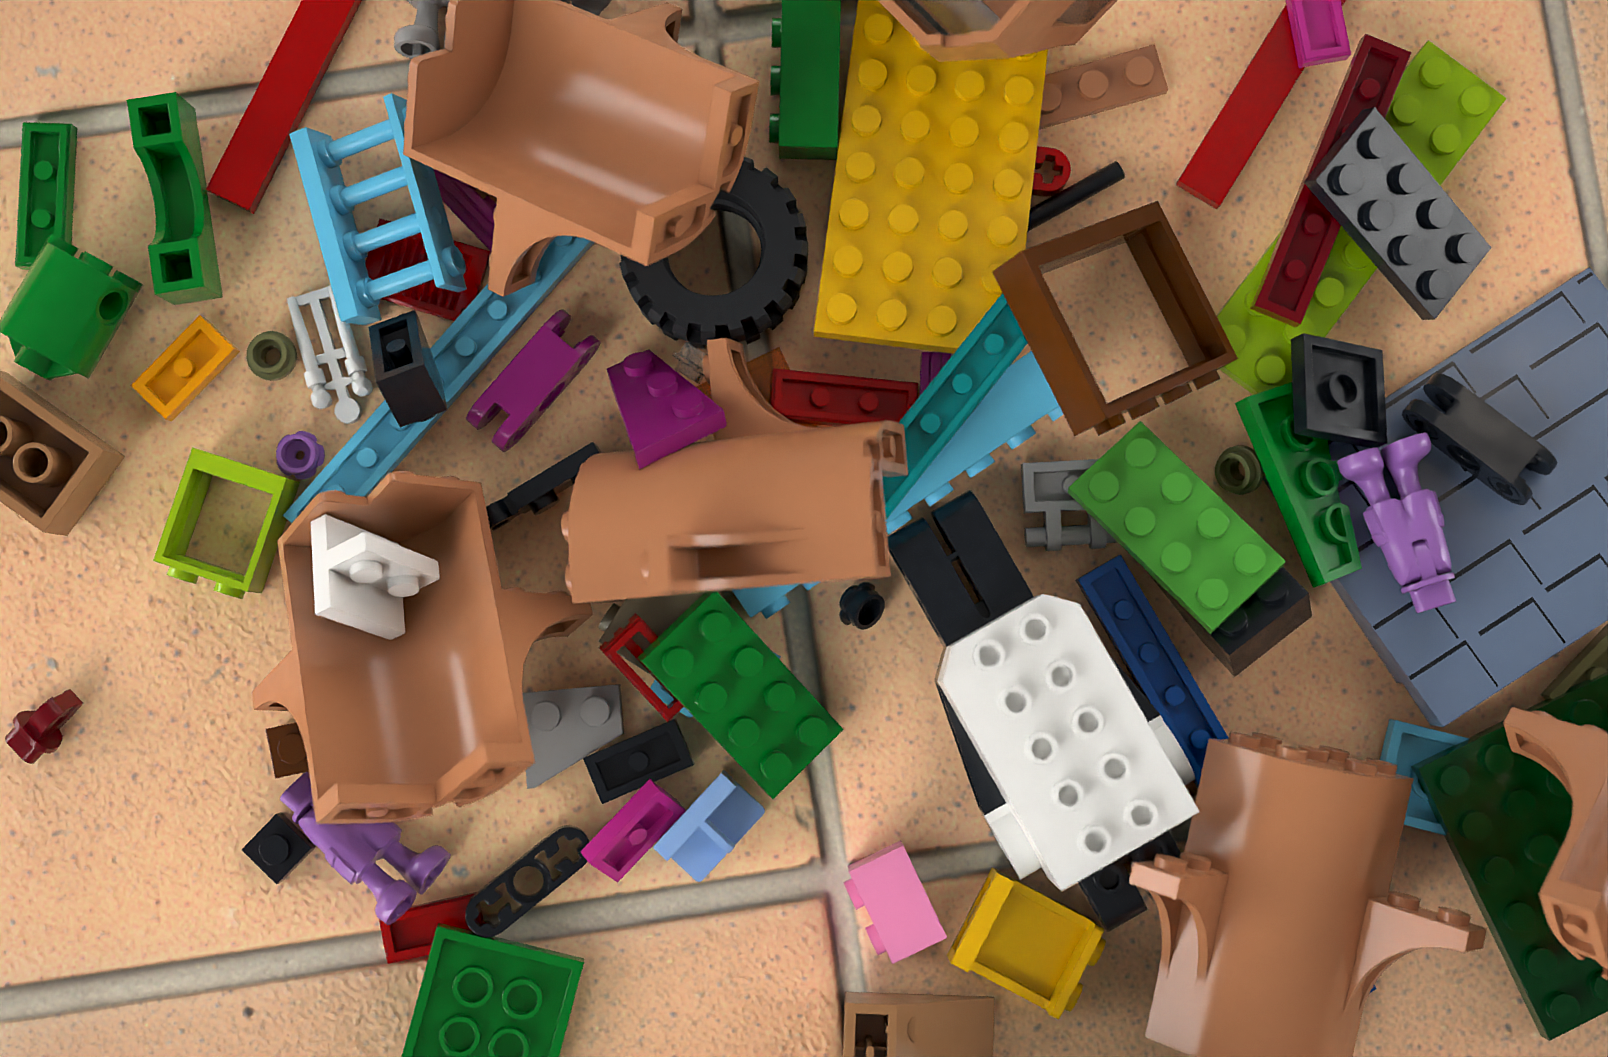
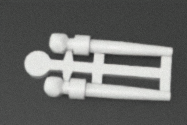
(346, 409)

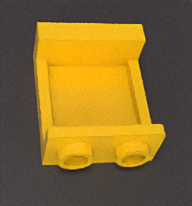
(1027, 943)

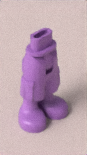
(1408, 527)
(357, 846)

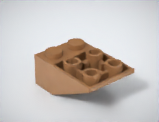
(917, 1025)

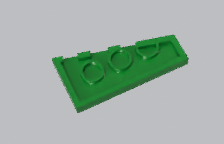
(1303, 485)

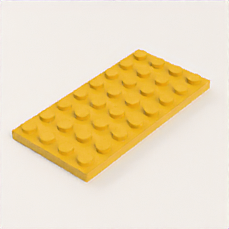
(925, 188)

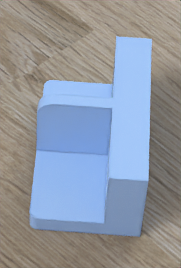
(710, 827)

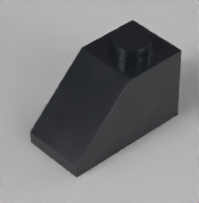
(406, 369)

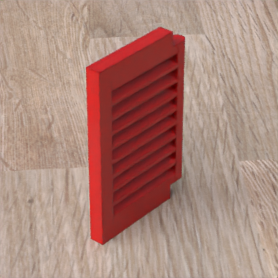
(427, 296)

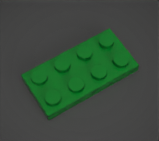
(740, 692)

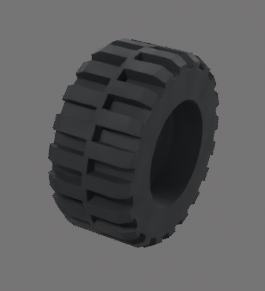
(756, 304)

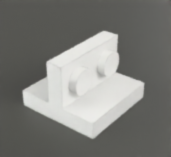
(365, 577)

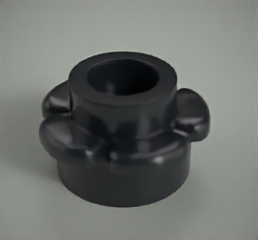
(861, 606)

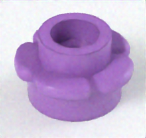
(287, 452)

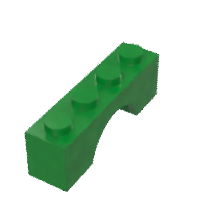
(184, 243)

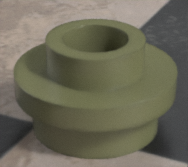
(257, 354)
(1228, 472)

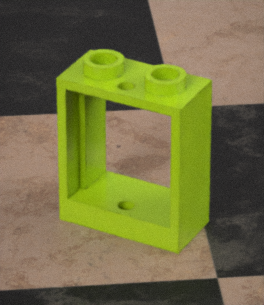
(186, 510)

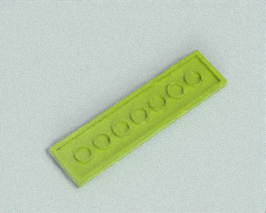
(1438, 116)

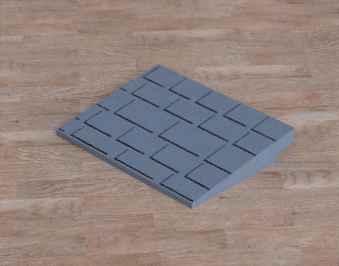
(1522, 573)

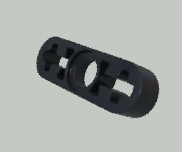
(491, 895)

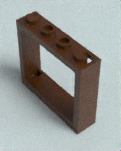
(1171, 285)

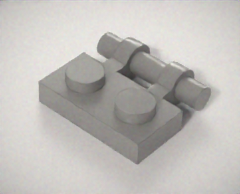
(1046, 492)

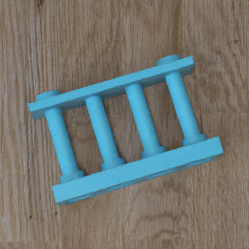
(335, 226)

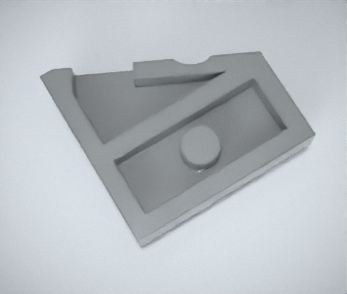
(570, 726)

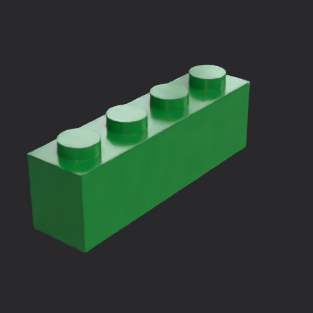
(806, 79)

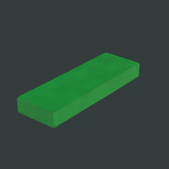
(45, 187)

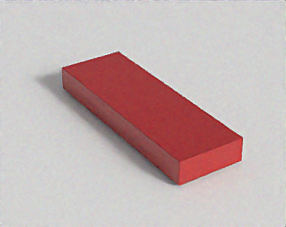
(839, 398)

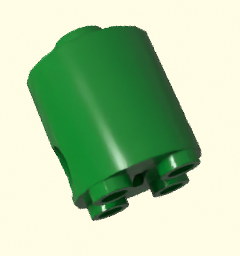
(66, 311)

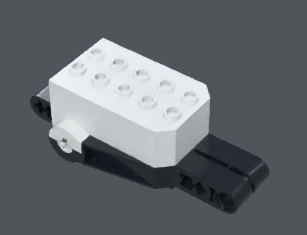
(1044, 719)

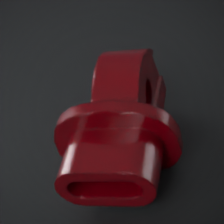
(40, 729)

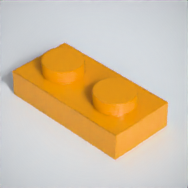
(185, 368)

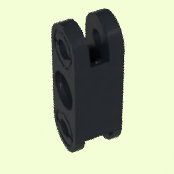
(1478, 438)

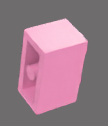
(895, 902)

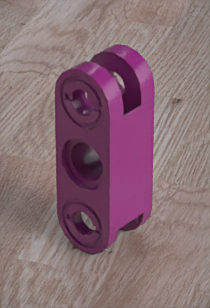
(532, 381)

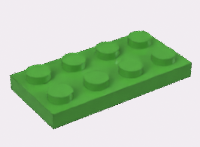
(1176, 527)

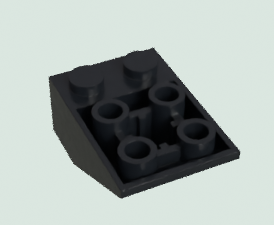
(1257, 624)

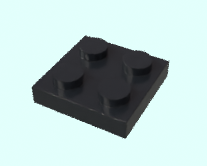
(1338, 391)

